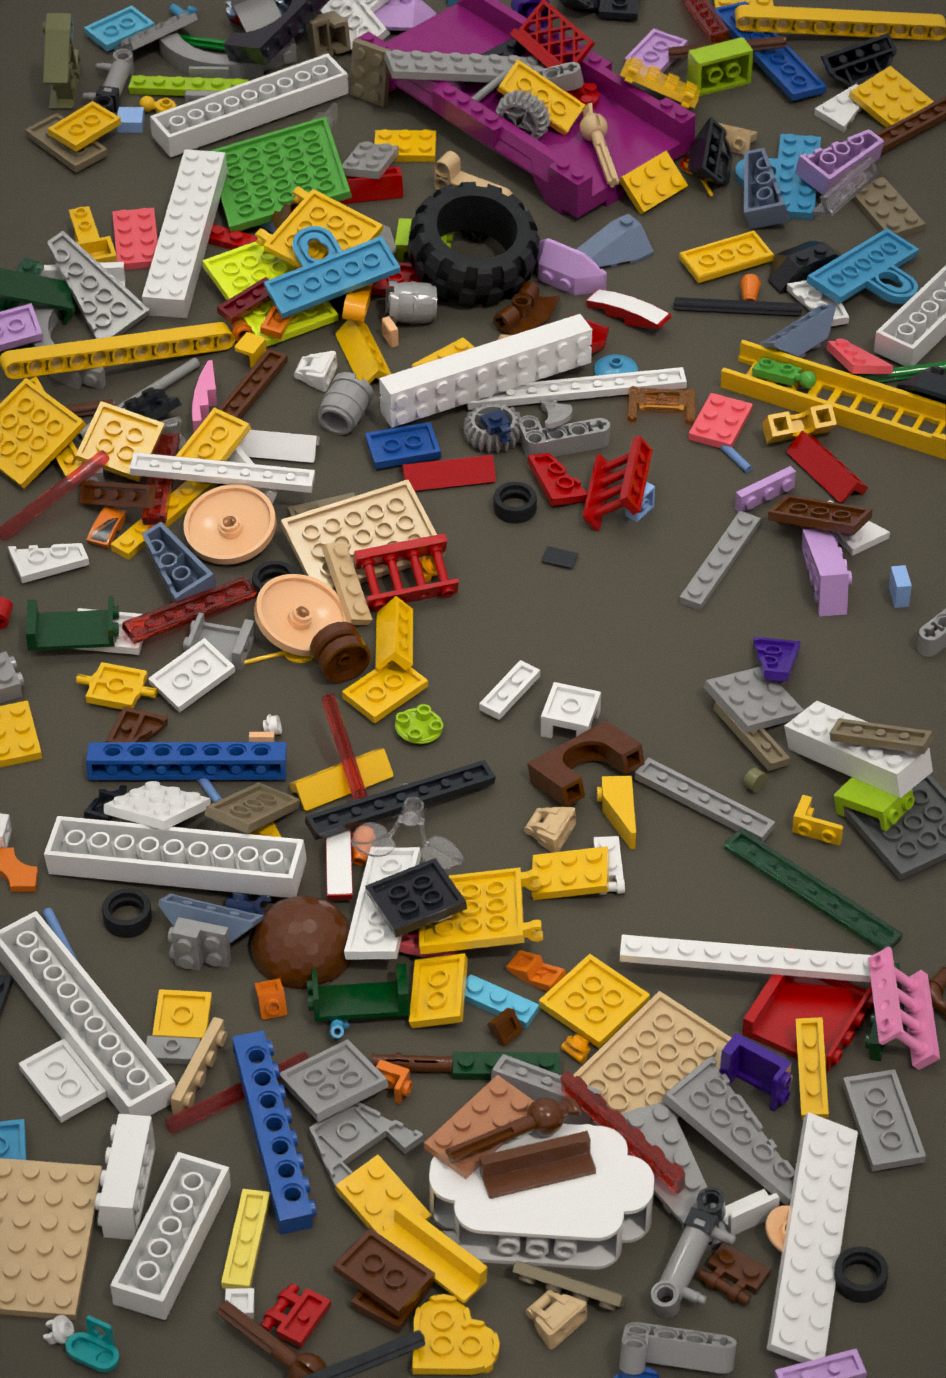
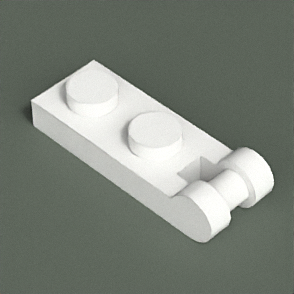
(616, 879)

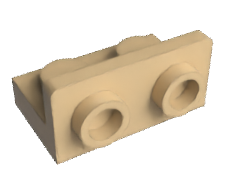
(739, 138)

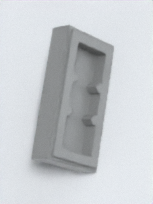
(172, 1049)

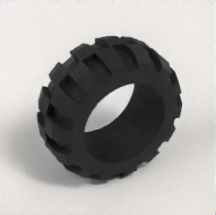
(477, 210)

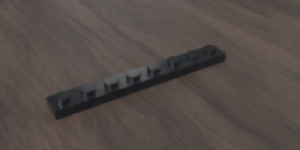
(391, 801)

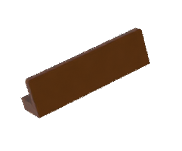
(537, 1165)

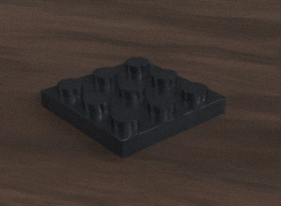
(416, 897)

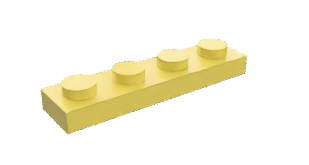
(246, 1239)

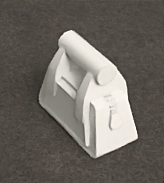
(317, 369)

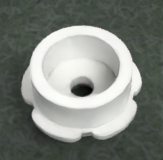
(272, 724)

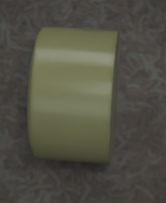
(755, 780)

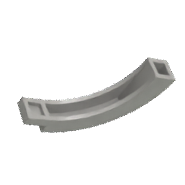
(92, 377)

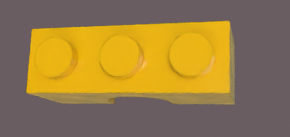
(786, 427)

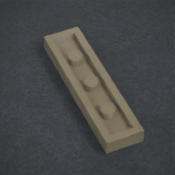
(881, 736)
(758, 742)
(580, 1289)

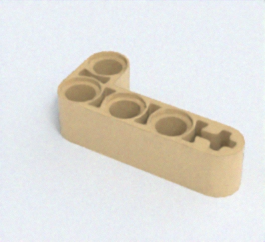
(448, 172)

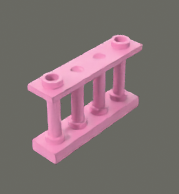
(917, 1005)

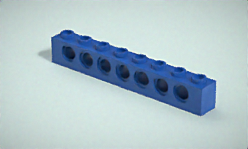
(187, 760)
(289, 1215)

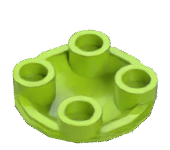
(419, 725)

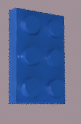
(402, 445)

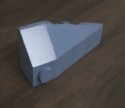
(618, 243)

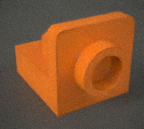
(271, 998)
(397, 1078)

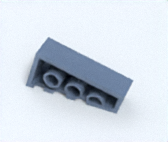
(762, 194)

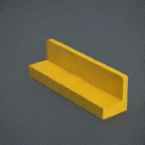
(362, 351)
(394, 634)
(332, 781)
(453, 1266)

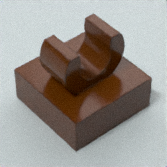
(505, 1026)

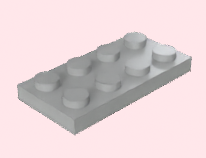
(157, 31)
(884, 1120)

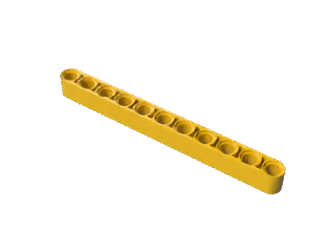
(840, 22)
(116, 350)

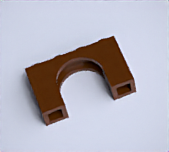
(601, 743)

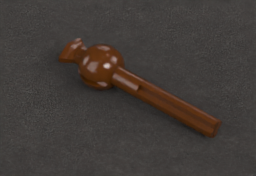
(543, 1117)
(297, 1364)

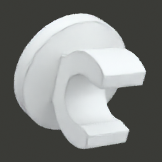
(61, 1330)

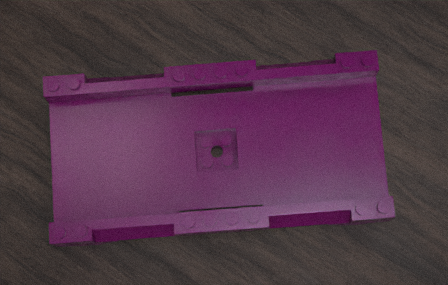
(562, 165)

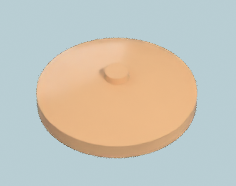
(230, 524)
(294, 610)

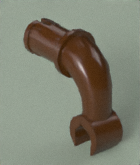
(937, 987)

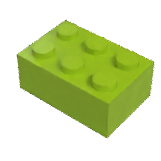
(720, 66)

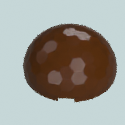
(300, 937)

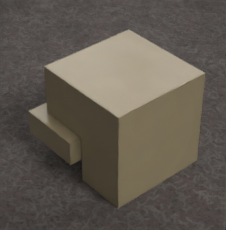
(328, 34)

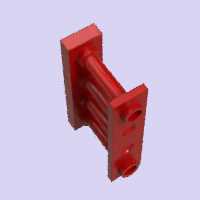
(631, 489)
(411, 551)

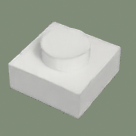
(243, 1299)

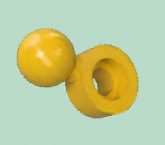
(159, 106)

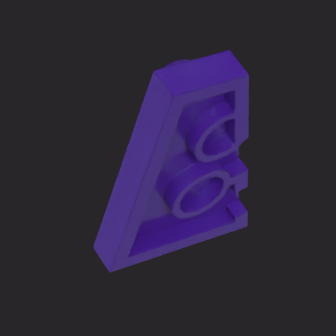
(776, 657)

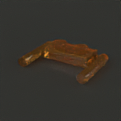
(661, 400)

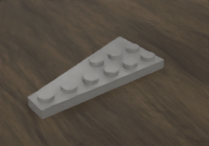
(101, 298)
(729, 1124)
(662, 1129)

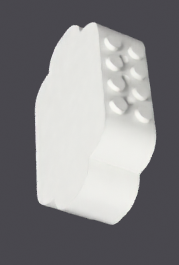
(553, 1225)

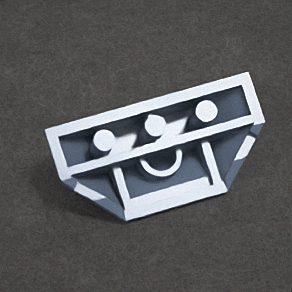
(804, 333)
(236, 920)

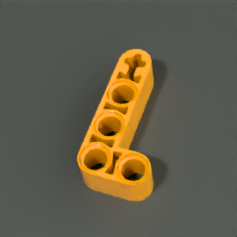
(357, 304)

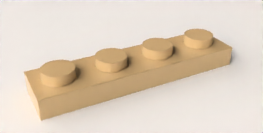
(347, 583)
(195, 1073)

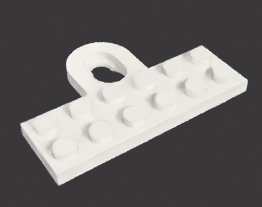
(359, 16)
(369, 933)

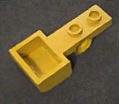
(88, 238)

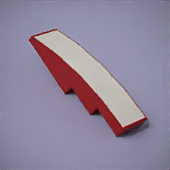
(632, 310)
(339, 866)

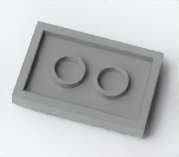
(370, 160)

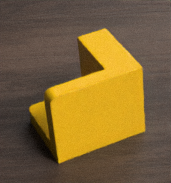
(253, 346)

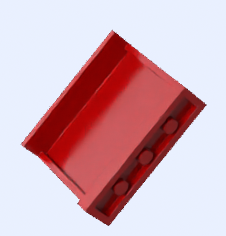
(789, 998)

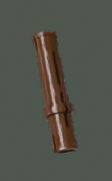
(416, 1063)

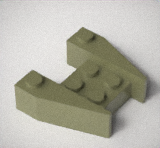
(61, 61)

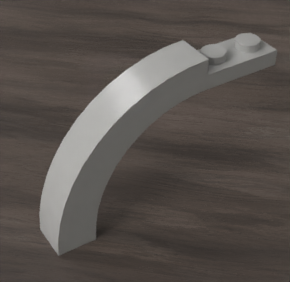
(183, 55)

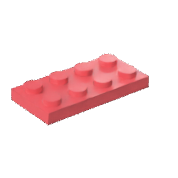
(135, 237)

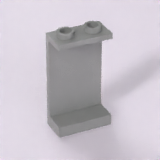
(256, 13)

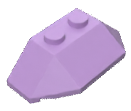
(403, 14)
(568, 269)

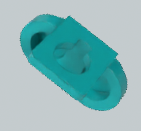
(93, 1348)

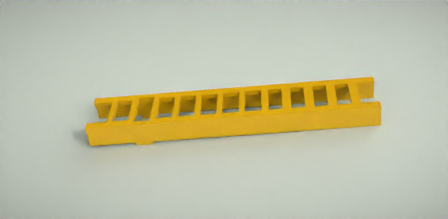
(849, 385)

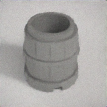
(411, 302)
(345, 403)

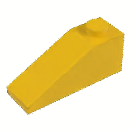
(618, 806)

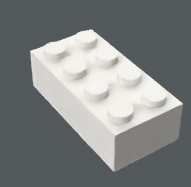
(126, 1176)

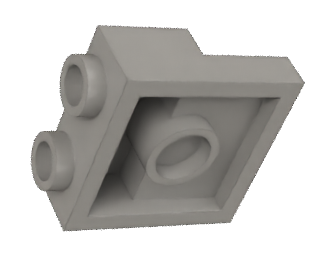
(9, 680)
(198, 944)

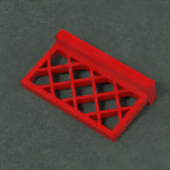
(539, 50)

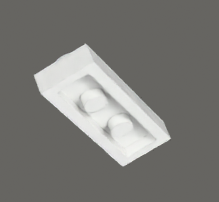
(509, 690)

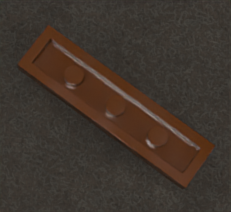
(117, 494)

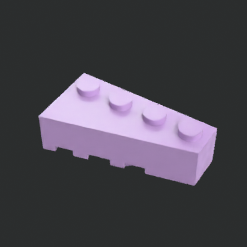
(828, 166)
(826, 571)

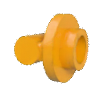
(428, 568)
(576, 1047)

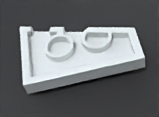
(839, 110)
(863, 539)
(44, 562)

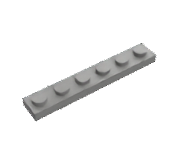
(719, 561)
(704, 799)

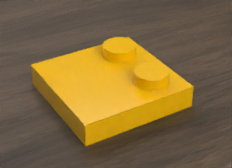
(182, 1013)

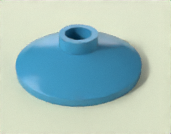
(614, 365)

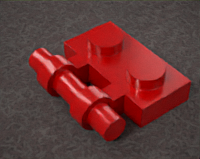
(301, 1319)

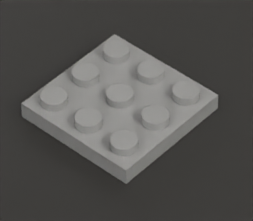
(753, 700)
(333, 1080)

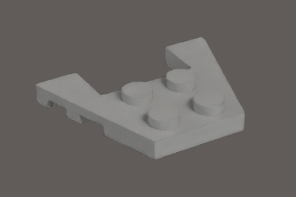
(352, 1133)

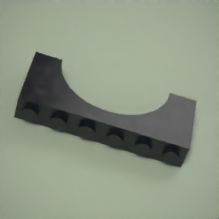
(265, 43)

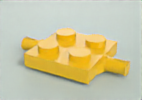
(116, 686)

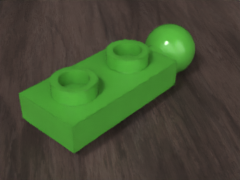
(783, 373)

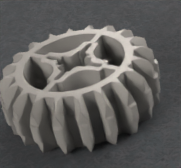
(516, 104)
(478, 435)

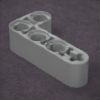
(566, 76)
(563, 439)
(932, 636)
(675, 1348)

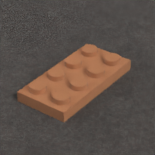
(487, 1110)

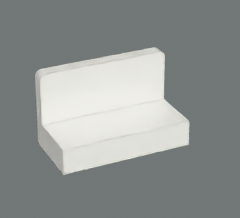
(749, 1211)

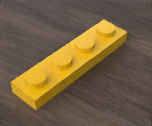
(812, 1067)

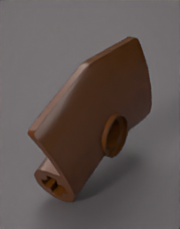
(526, 311)

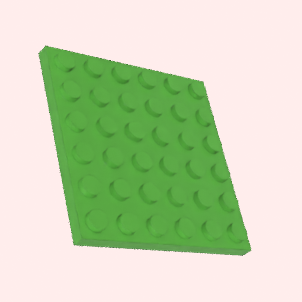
(272, 165)

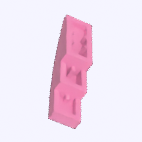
(204, 395)

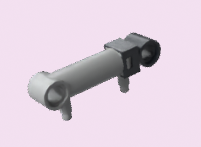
(119, 71)
(700, 1230)

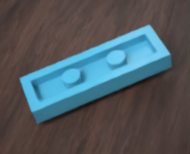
(496, 999)

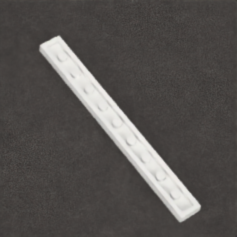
(586, 387)
(745, 958)

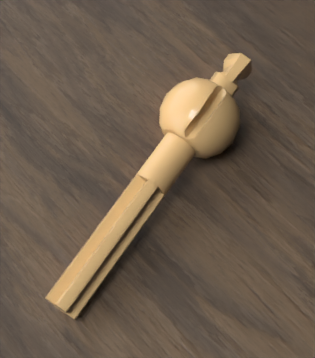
(594, 128)

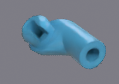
(176, 10)
(337, 1028)

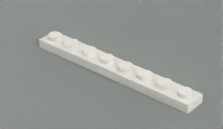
(222, 472)

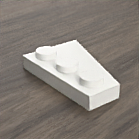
(813, 298)

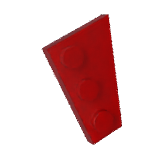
(554, 481)

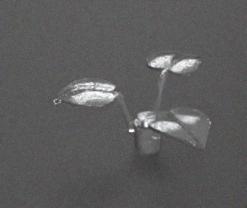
(376, 842)

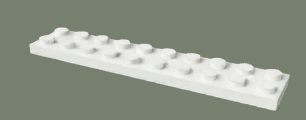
(812, 1240)

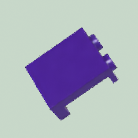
(758, 1068)

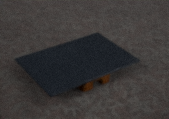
(559, 557)

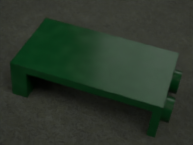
(36, 290)
(71, 628)
(360, 999)

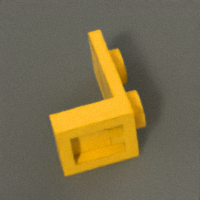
(815, 828)

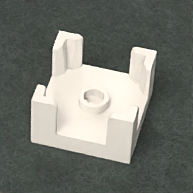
(570, 709)

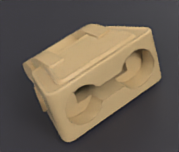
(555, 826)
(559, 1319)

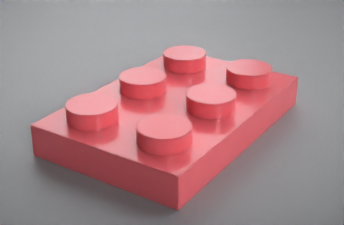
(720, 421)

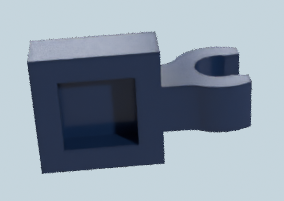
(497, 423)
(240, 902)

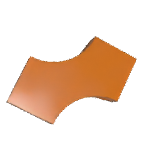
(18, 875)

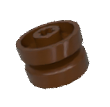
(340, 652)

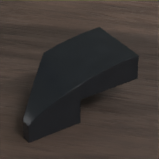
(96, 808)

